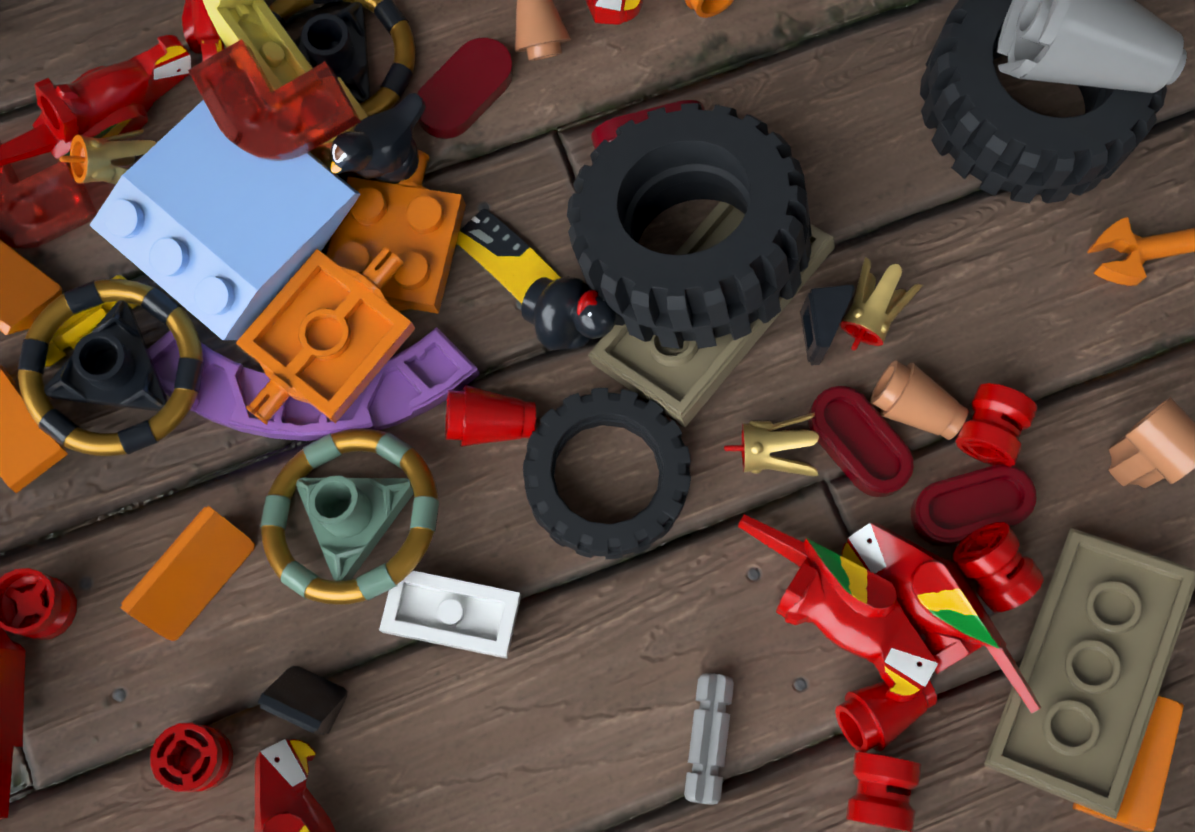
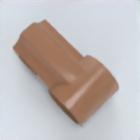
(1155, 448)

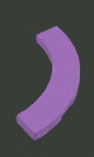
(400, 391)

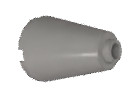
(1091, 44)

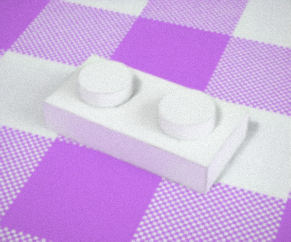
(452, 613)

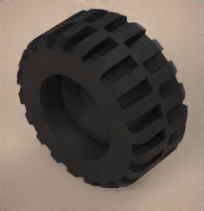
(1009, 143)
(677, 161)

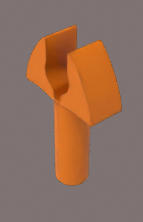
(1130, 270)

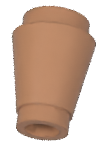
(917, 401)

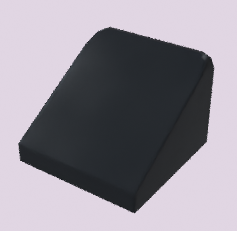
(821, 318)
(304, 700)

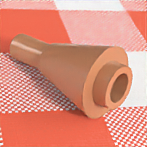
(539, 29)

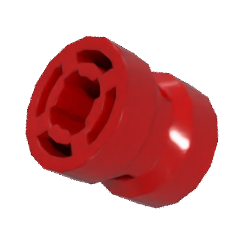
(996, 424)
(998, 567)
(23, 598)
(206, 757)
(884, 791)

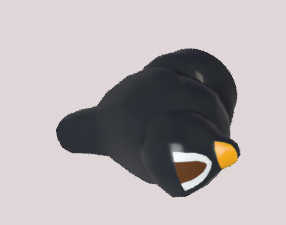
(381, 144)

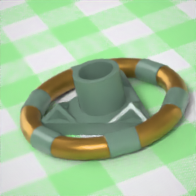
(350, 517)

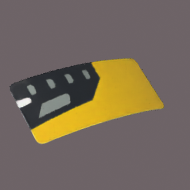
(503, 253)

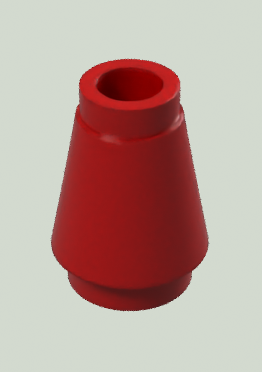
(487, 417)
(875, 721)

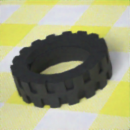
(617, 411)

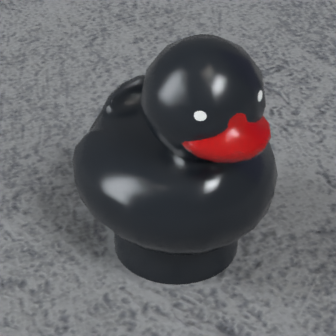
(566, 313)

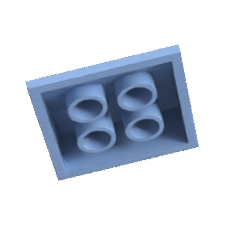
(221, 222)

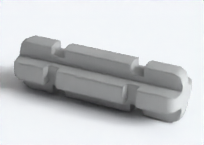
(709, 739)

